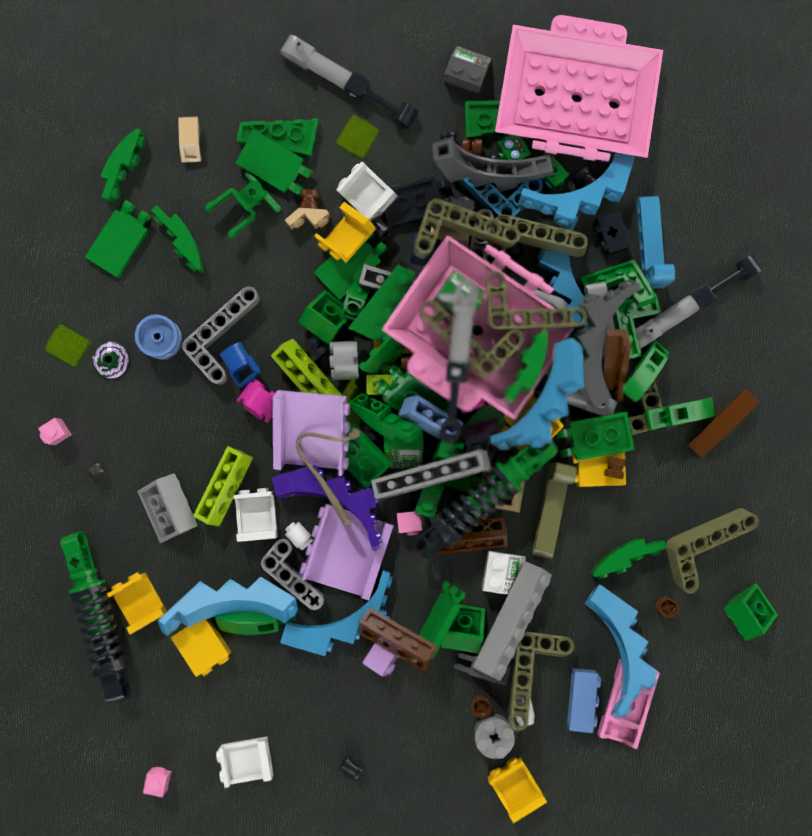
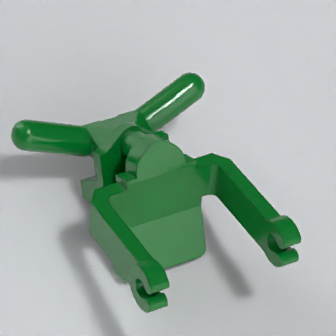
(248, 198)

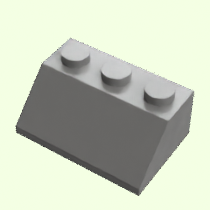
(167, 507)

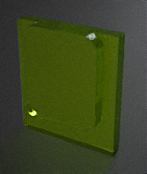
(67, 345)
(350, 390)

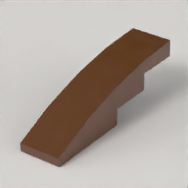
(723, 423)

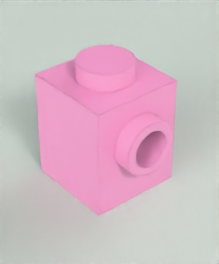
(54, 431)
(410, 522)
(157, 781)

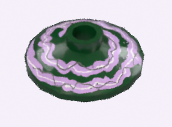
(119, 363)

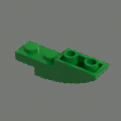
(123, 157)
(185, 242)
(532, 362)
(645, 371)
(680, 413)
(382, 420)
(619, 558)
(249, 623)

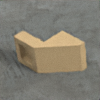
(189, 139)
(316, 217)

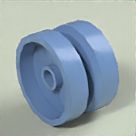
(147, 333)

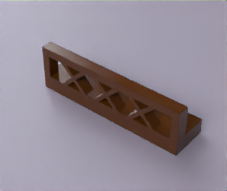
(616, 360)
(481, 540)
(397, 639)

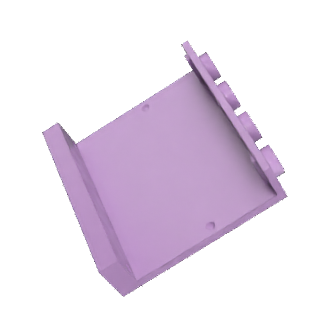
(310, 413)
(343, 554)

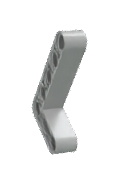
(217, 331)

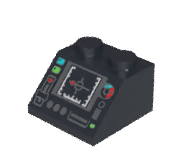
(479, 435)

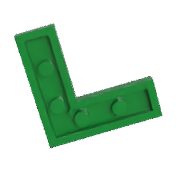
(619, 273)
(624, 318)
(431, 495)

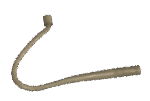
(334, 501)

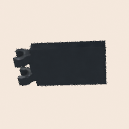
(414, 200)

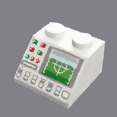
(501, 571)

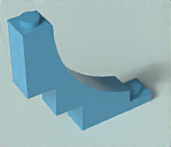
(205, 602)

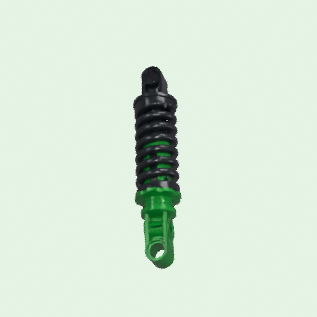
(502, 483)
(97, 621)

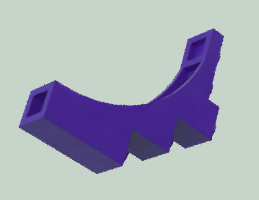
(358, 503)

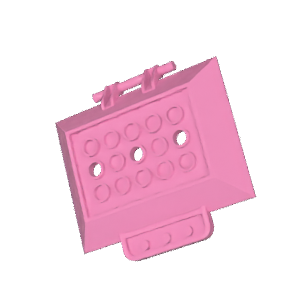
(583, 61)
(432, 353)

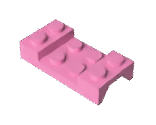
(627, 728)

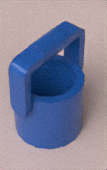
(236, 360)

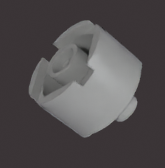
(344, 360)
(500, 745)

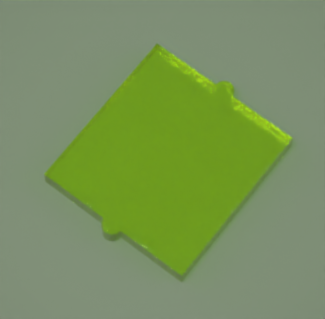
(357, 136)

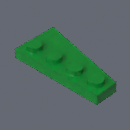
(480, 118)
(294, 135)
(383, 304)
(384, 357)

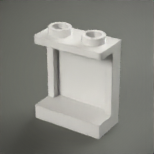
(366, 191)
(256, 515)
(245, 761)

